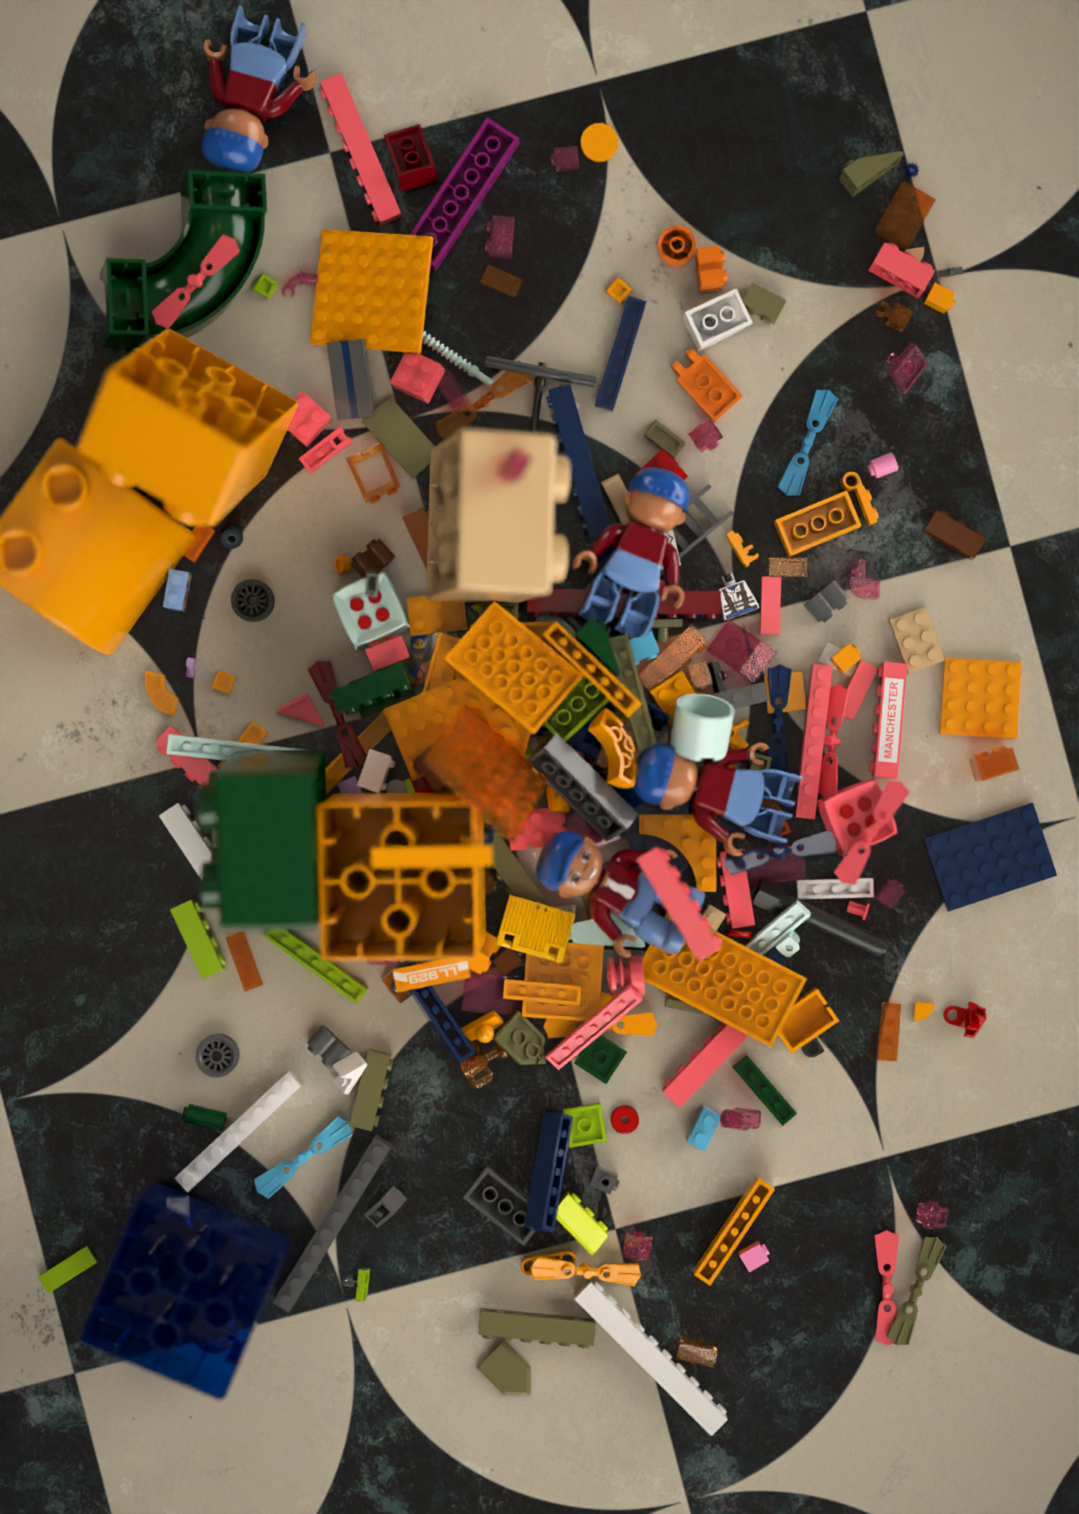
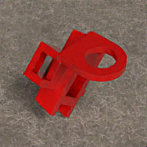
(969, 1018)

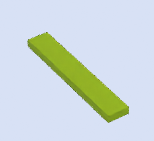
(316, 964)

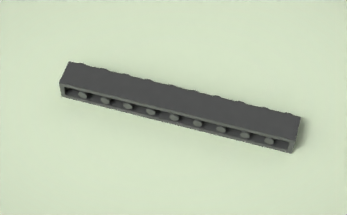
(332, 1223)

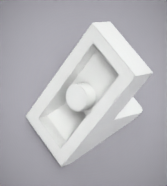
(349, 1071)

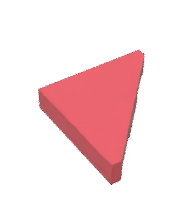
(302, 709)

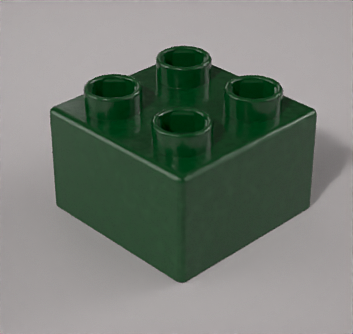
(265, 839)

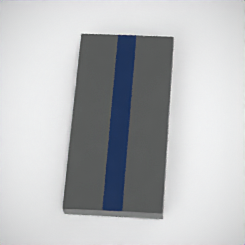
(350, 379)

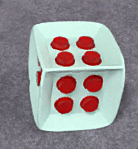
(370, 617)

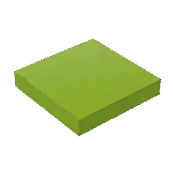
(586, 1125)

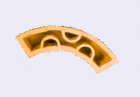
(618, 749)

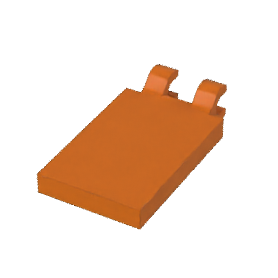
(706, 385)

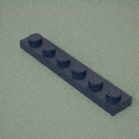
(620, 353)

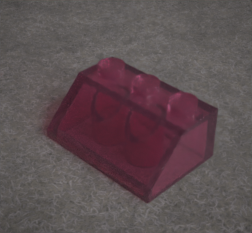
(777, 870)

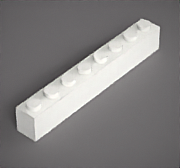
(238, 1131)

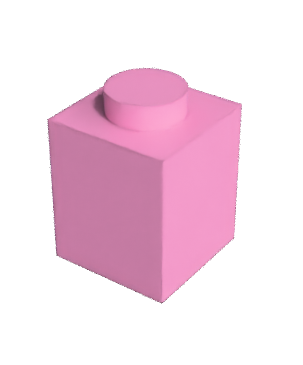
(754, 1255)

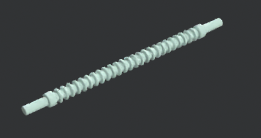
(473, 371)

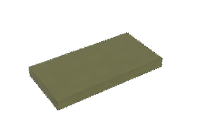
(400, 437)

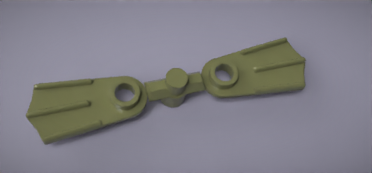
(928, 1258)

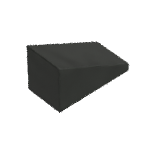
(372, 582)

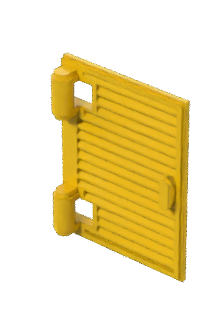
(535, 928)

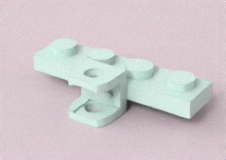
(781, 932)

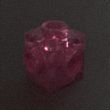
(706, 436)
(932, 1214)
(637, 1246)

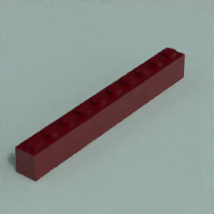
(571, 600)

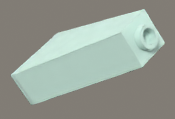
(589, 933)

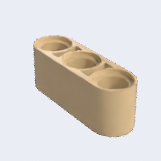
(615, 492)

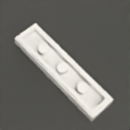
(833, 889)

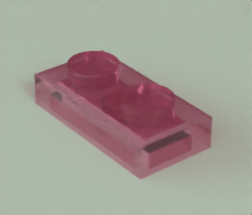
(452, 391)

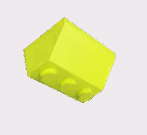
(580, 1222)

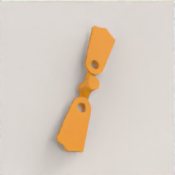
(634, 1024)
(550, 1268)

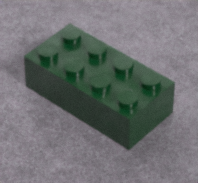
(376, 686)

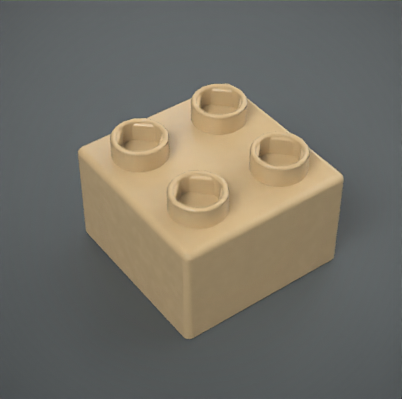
(491, 535)

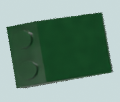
(597, 643)

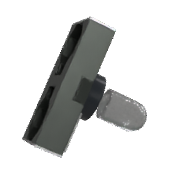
(719, 676)

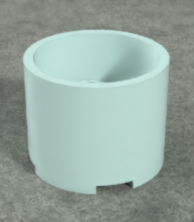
(701, 727)

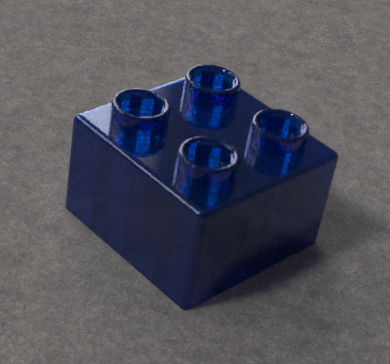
(185, 1290)

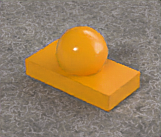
(483, 1027)

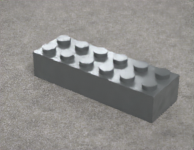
(582, 787)

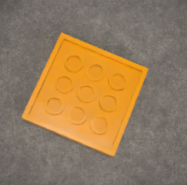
(980, 698)
(580, 967)

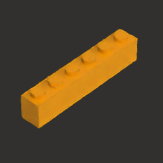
(592, 669)
(733, 1230)

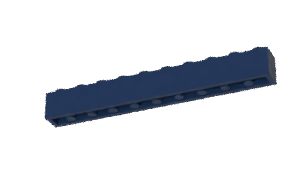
(581, 466)

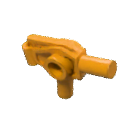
(735, 739)

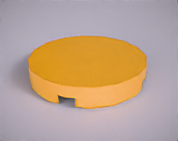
(599, 142)

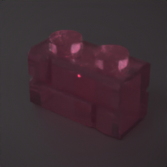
(501, 237)

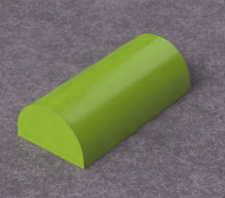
(576, 709)

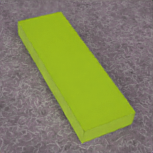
(68, 1269)

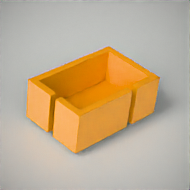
(806, 1020)

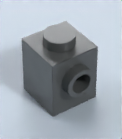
(604, 1180)

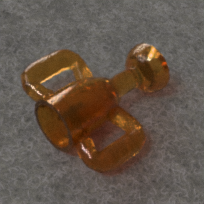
(479, 1062)

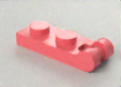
(325, 450)

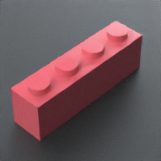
(736, 895)

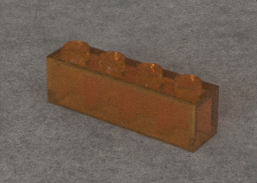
(673, 657)

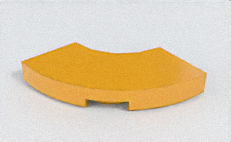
(159, 694)

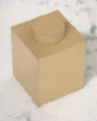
(714, 915)

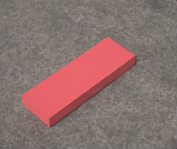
(770, 605)
(858, 687)

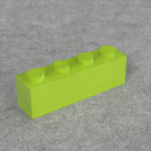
(198, 939)

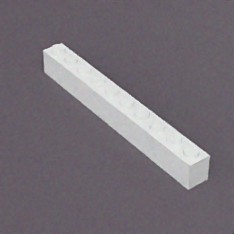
(651, 1357)

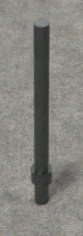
(539, 382)

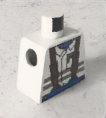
(736, 598)

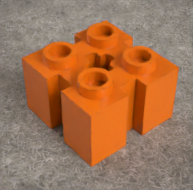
(709, 269)

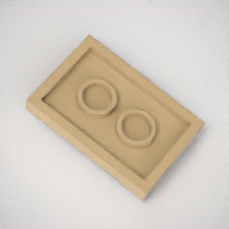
(916, 640)

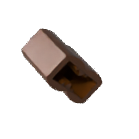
(376, 557)

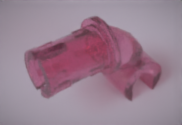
(300, 278)

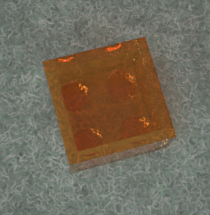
(993, 764)

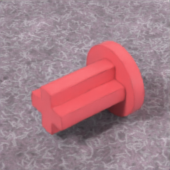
(858, 909)

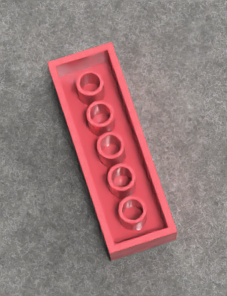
(679, 903)

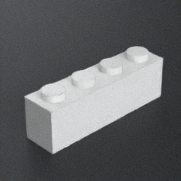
(187, 835)

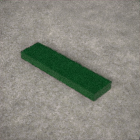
(764, 1090)

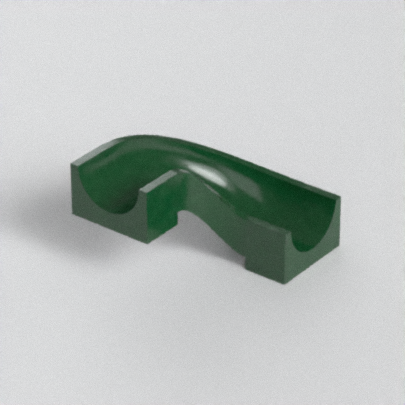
(210, 206)

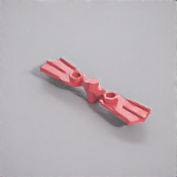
(218, 256)
(829, 772)
(889, 802)
(886, 1252)

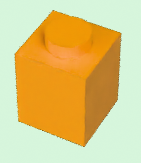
(940, 298)
(846, 658)

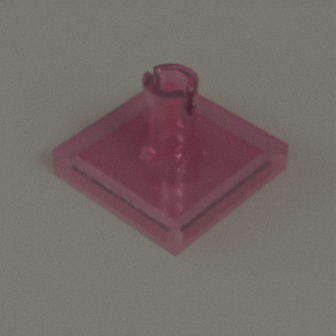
(907, 367)

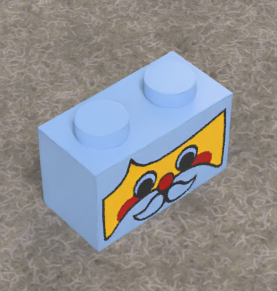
(177, 590)

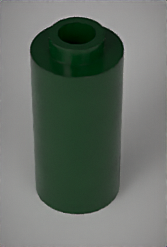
(204, 1117)

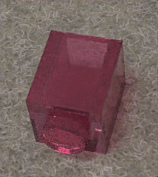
(565, 159)
(890, 893)

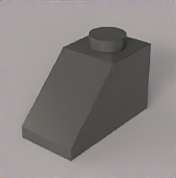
(385, 1207)

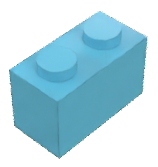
(703, 1128)

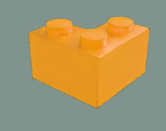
(482, 961)

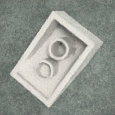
(716, 319)

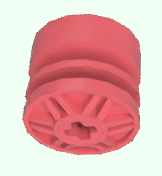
(622, 975)

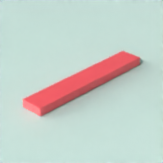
(593, 1027)

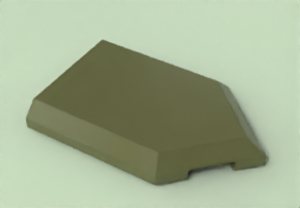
(521, 1040)
(507, 1371)

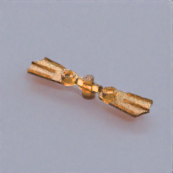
(457, 420)

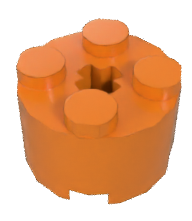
(687, 246)

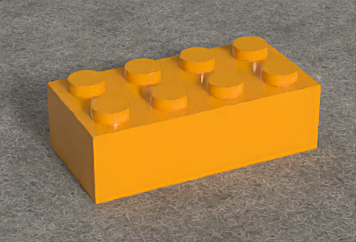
(817, 524)

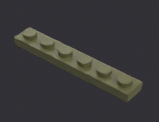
(630, 679)

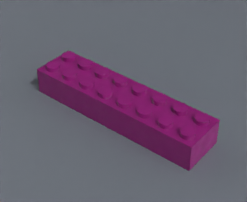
(466, 188)

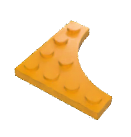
(690, 840)

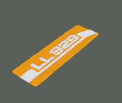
(430, 974)

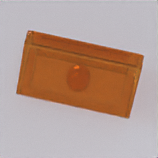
(697, 1353)

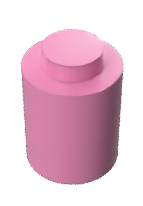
(882, 465)

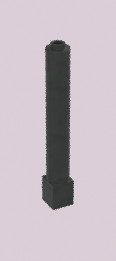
(772, 898)

